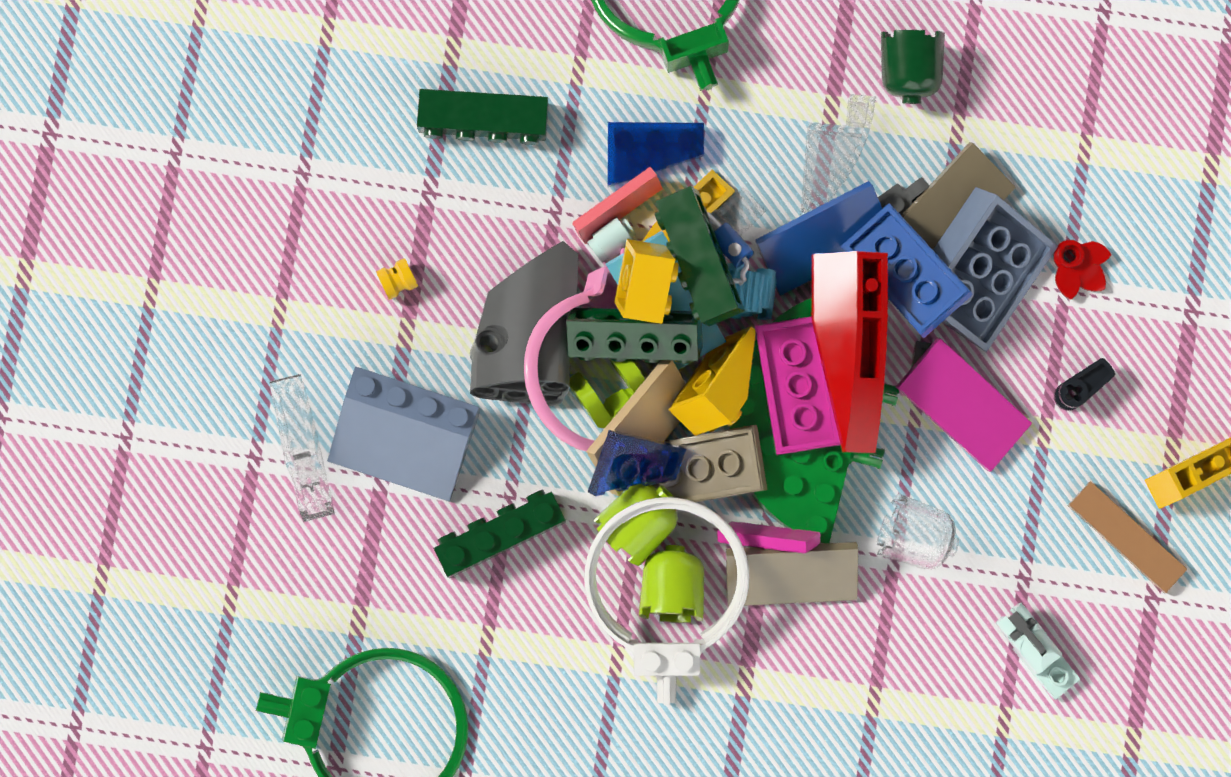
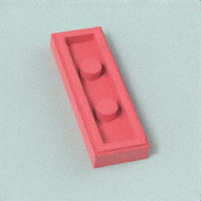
(618, 204)

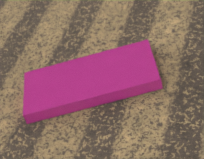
(795, 387)
(963, 404)

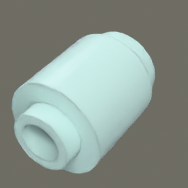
(611, 239)

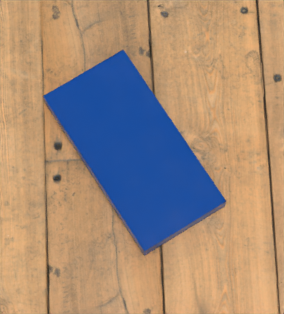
(820, 231)
(917, 277)

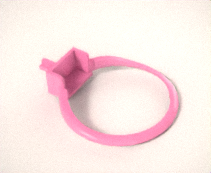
(598, 293)

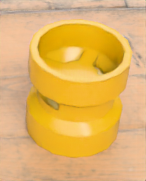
(397, 279)

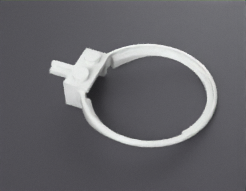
(667, 659)

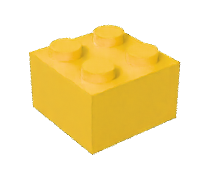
(645, 281)

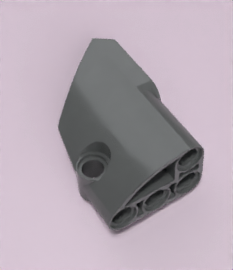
(508, 321)

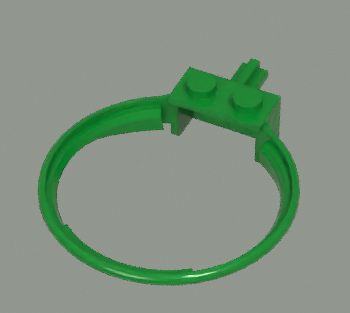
(681, 51)
(309, 698)

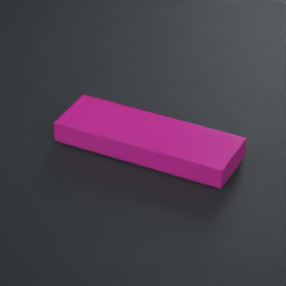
(773, 537)

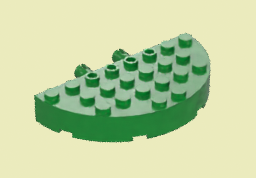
(804, 484)

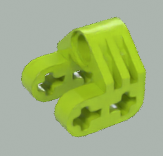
(604, 413)

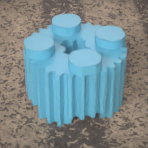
(756, 293)

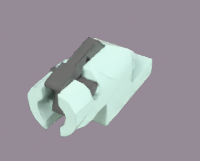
(1037, 651)

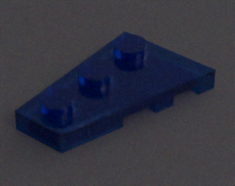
(650, 144)
(634, 461)

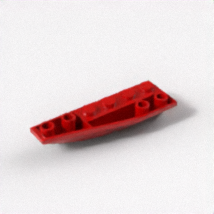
(852, 340)

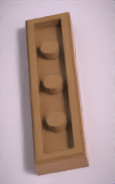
(1127, 537)

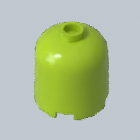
(644, 532)
(672, 586)

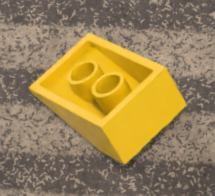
(717, 385)

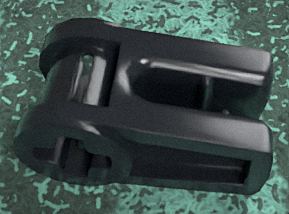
(1085, 384)

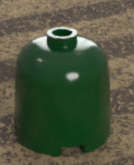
(912, 64)

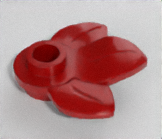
(1083, 271)

